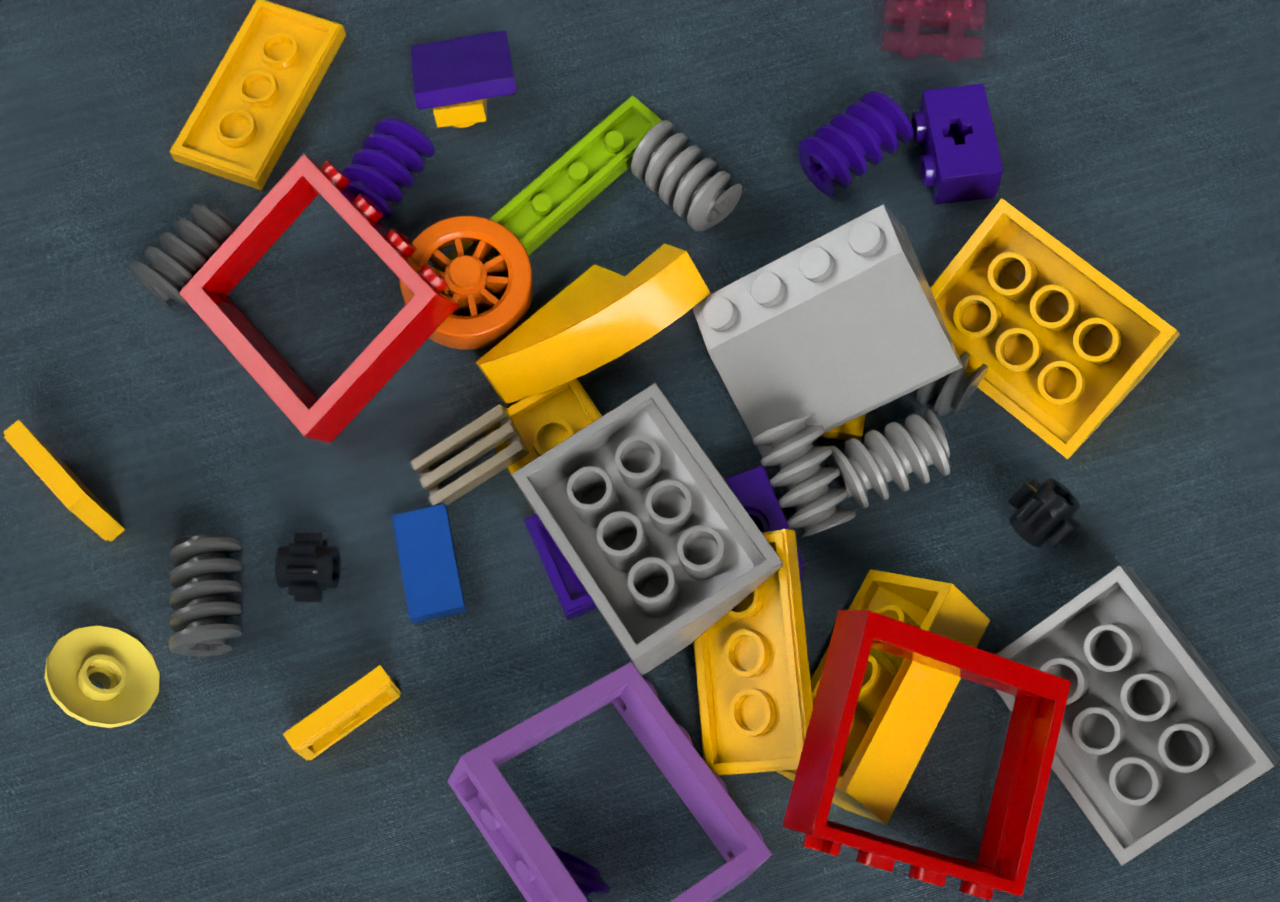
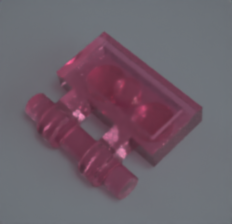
(949, 14)

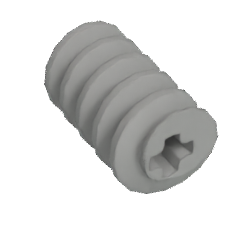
(682, 180)
(891, 457)
(804, 476)

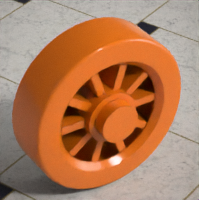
(474, 281)

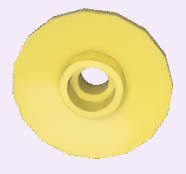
(113, 661)

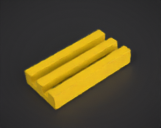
(342, 714)

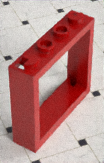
(383, 357)
(1020, 777)

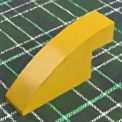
(593, 323)

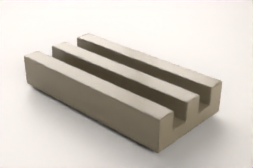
(458, 441)

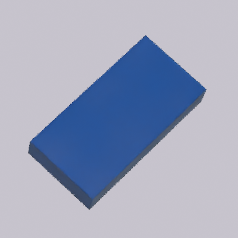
(428, 563)

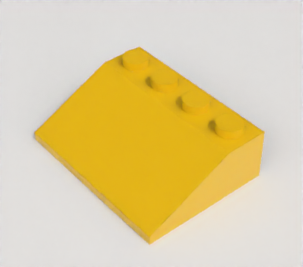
(1048, 327)

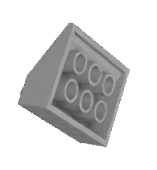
(828, 329)
(648, 527)
(1145, 718)

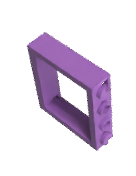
(524, 848)

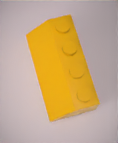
(898, 696)

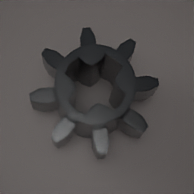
(1044, 512)
(307, 567)

